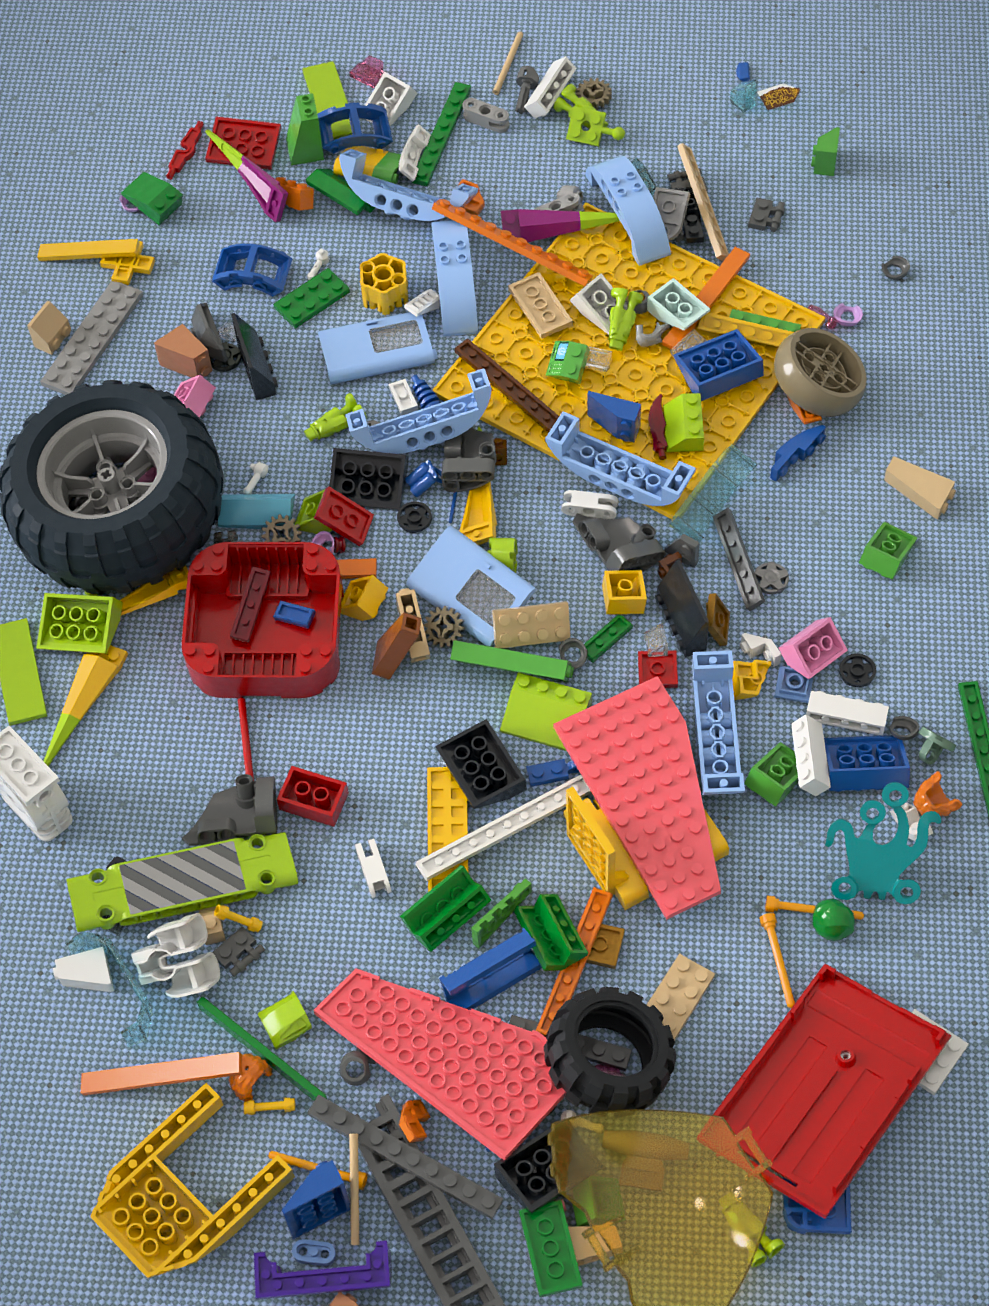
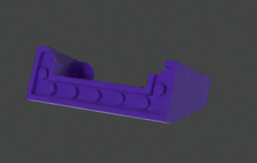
(273, 1283)

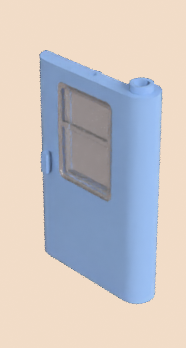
(376, 347)
(459, 577)

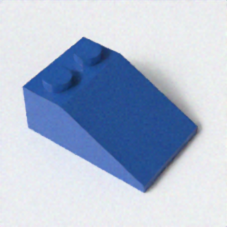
(615, 415)

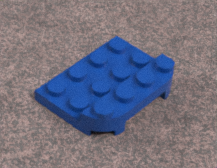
(804, 1220)

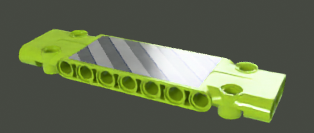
(181, 881)

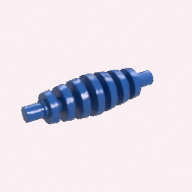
(423, 392)

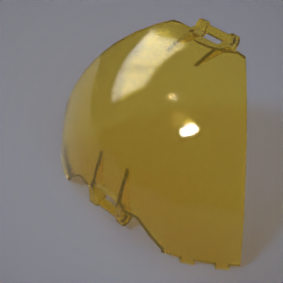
(666, 1199)

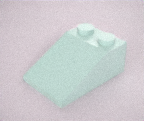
(676, 305)

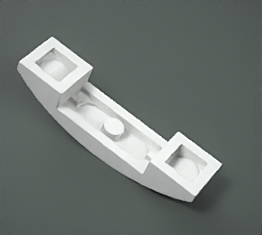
(412, 151)

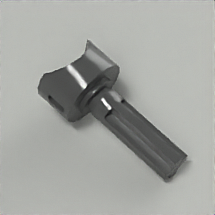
(526, 82)

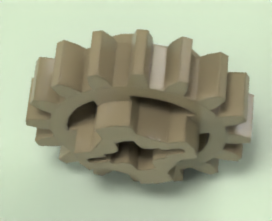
(595, 92)
(286, 527)
(444, 619)

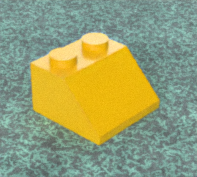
(363, 598)

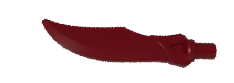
(657, 426)

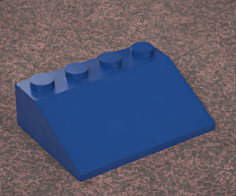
(719, 364)
(866, 762)
(316, 1200)

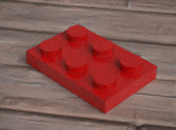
(344, 516)

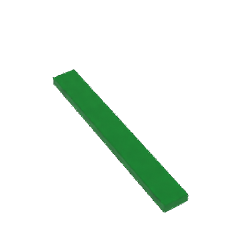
(978, 731)
(259, 1049)

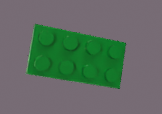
(311, 298)
(550, 1249)

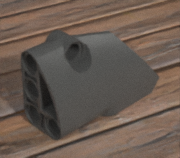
(468, 461)
(620, 542)
(237, 812)

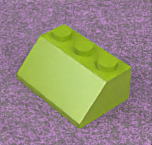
(684, 423)

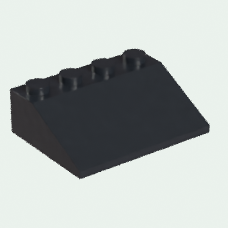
(254, 359)
(369, 477)
(683, 611)
(482, 766)
(528, 1174)

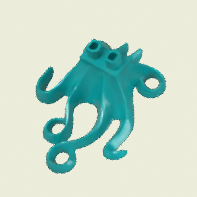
(879, 866)

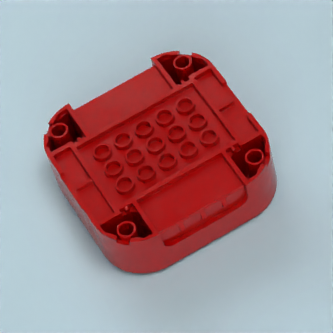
(280, 655)

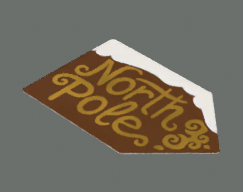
(778, 95)

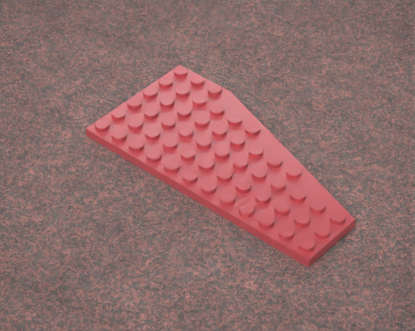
(646, 783)
(456, 1058)

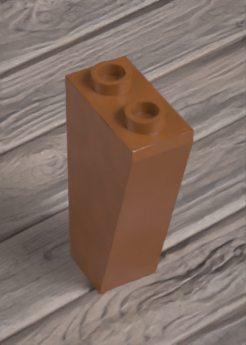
(395, 644)

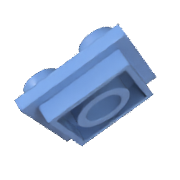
(790, 692)

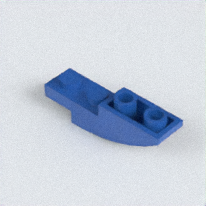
(797, 447)

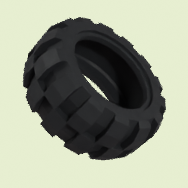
(626, 1016)

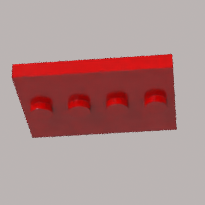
(251, 138)

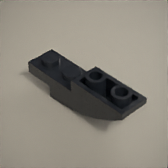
(692, 223)

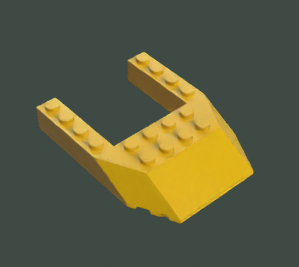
(157, 1216)

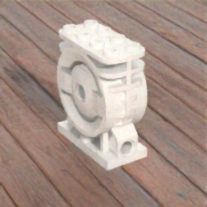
(31, 788)

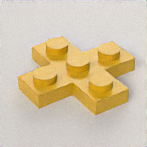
(127, 265)

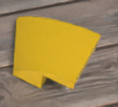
(748, 678)

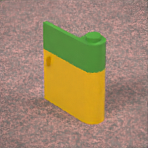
(378, 164)

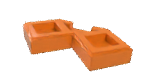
(477, 203)
(412, 1114)

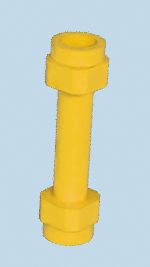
(222, 912)
(287, 1105)

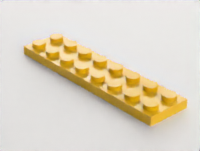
(446, 815)

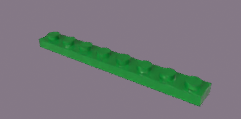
(441, 133)

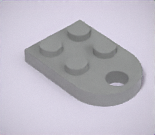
(672, 208)

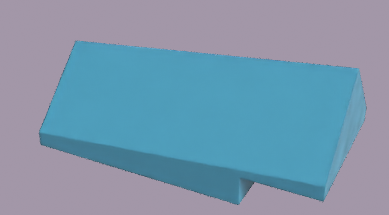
(253, 510)

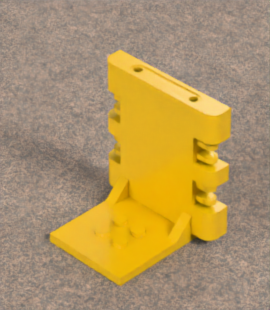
(605, 854)

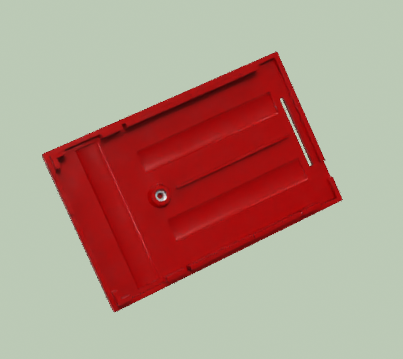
(830, 1086)

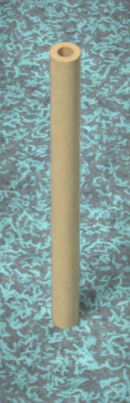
(508, 62)
(354, 1189)

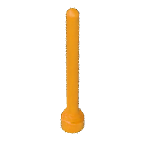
(774, 904)
(769, 922)
(311, 1165)

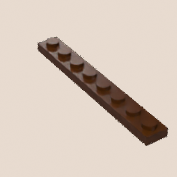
(507, 384)

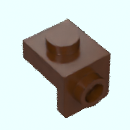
(501, 451)
(666, 563)

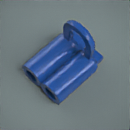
(423, 478)

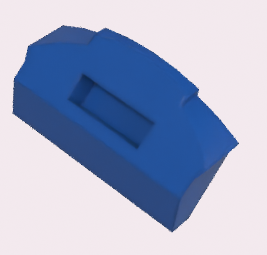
(743, 71)

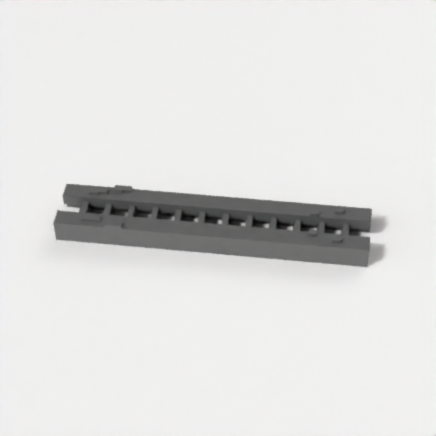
(440, 1210)

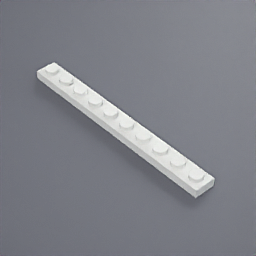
(499, 829)

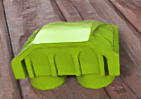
(285, 1020)

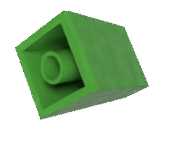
(304, 132)

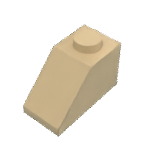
(213, 925)

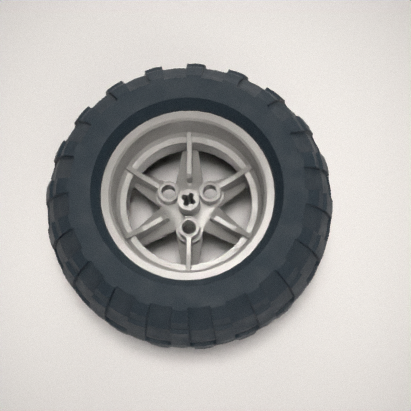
(91, 434)

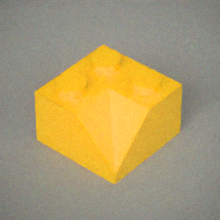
(624, 592)

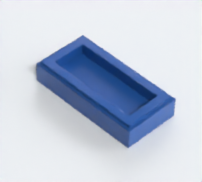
(294, 614)

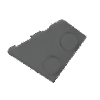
(687, 548)

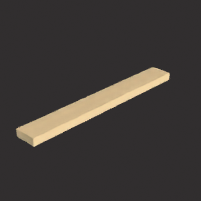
(703, 202)

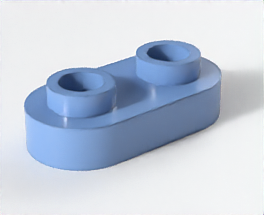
(315, 1250)

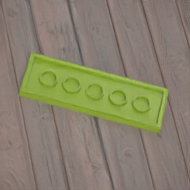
(327, 92)
(20, 674)

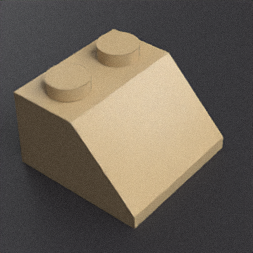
(48, 328)

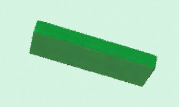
(607, 637)

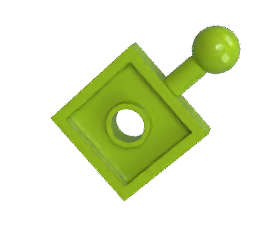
(594, 134)

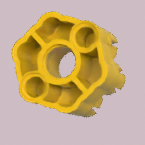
(384, 283)

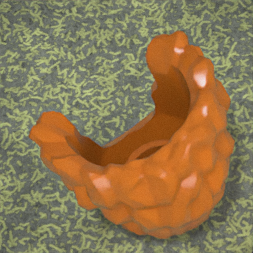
(931, 798)
(243, 1083)

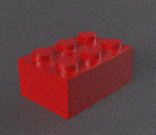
(312, 796)

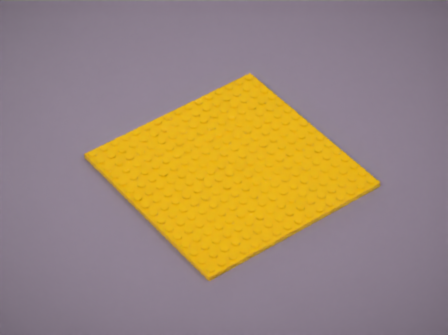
(636, 371)

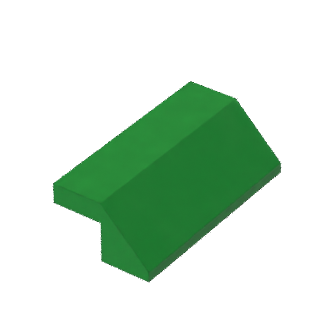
(338, 190)
(445, 908)
(552, 929)

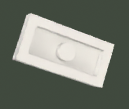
(403, 397)

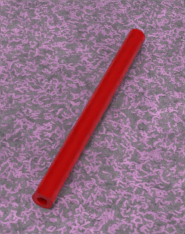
(245, 737)

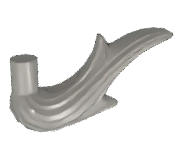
(654, 337)

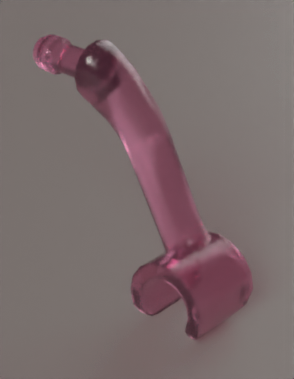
(831, 323)

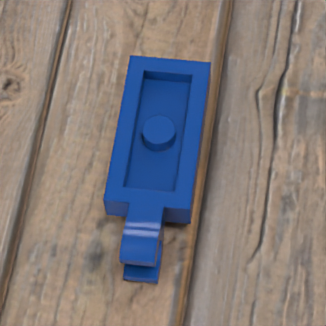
(550, 772)

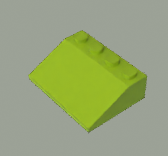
(78, 622)
(538, 705)

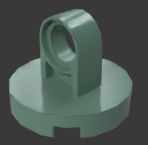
(935, 744)

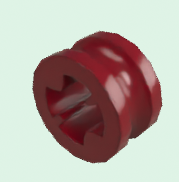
(339, 544)

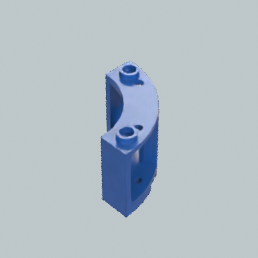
(353, 112)
(228, 278)

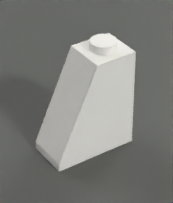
(85, 970)

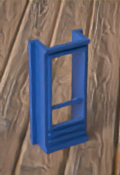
(491, 972)

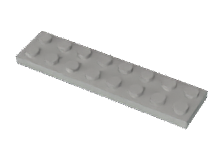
(91, 338)

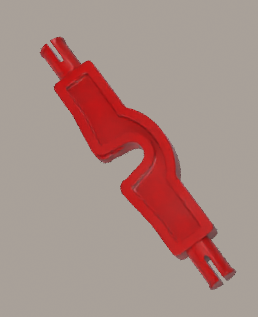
(181, 156)

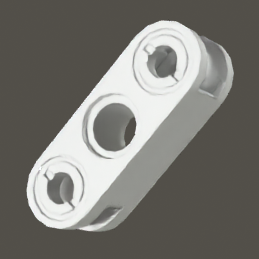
(590, 504)
(373, 868)

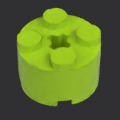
(505, 551)

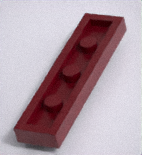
(250, 604)

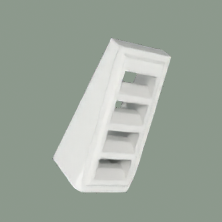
(425, 302)

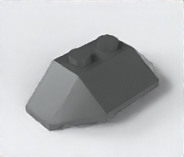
(206, 332)

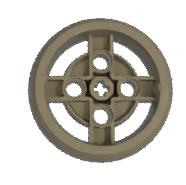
(820, 372)

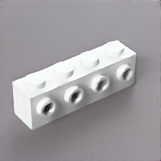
(550, 87)
(847, 712)
(810, 755)

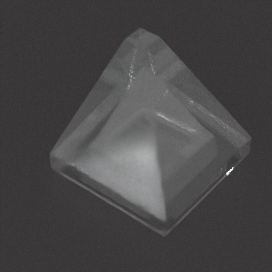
(227, 331)

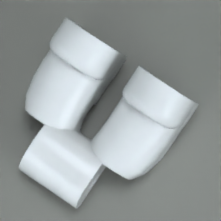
(177, 938)

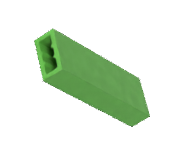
(511, 661)

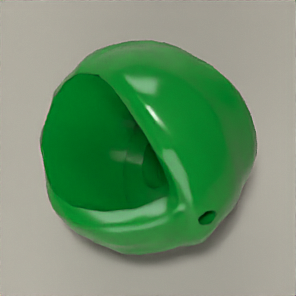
(833, 920)

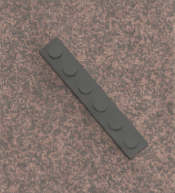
(739, 559)
(593, 1049)

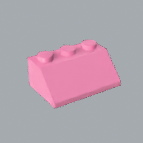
(195, 394)
(813, 648)

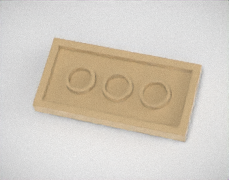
(540, 305)
(531, 624)
(681, 992)

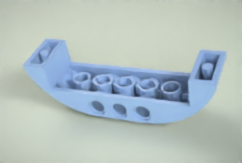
(394, 197)
(633, 207)
(455, 278)
(427, 425)
(615, 468)
(716, 723)

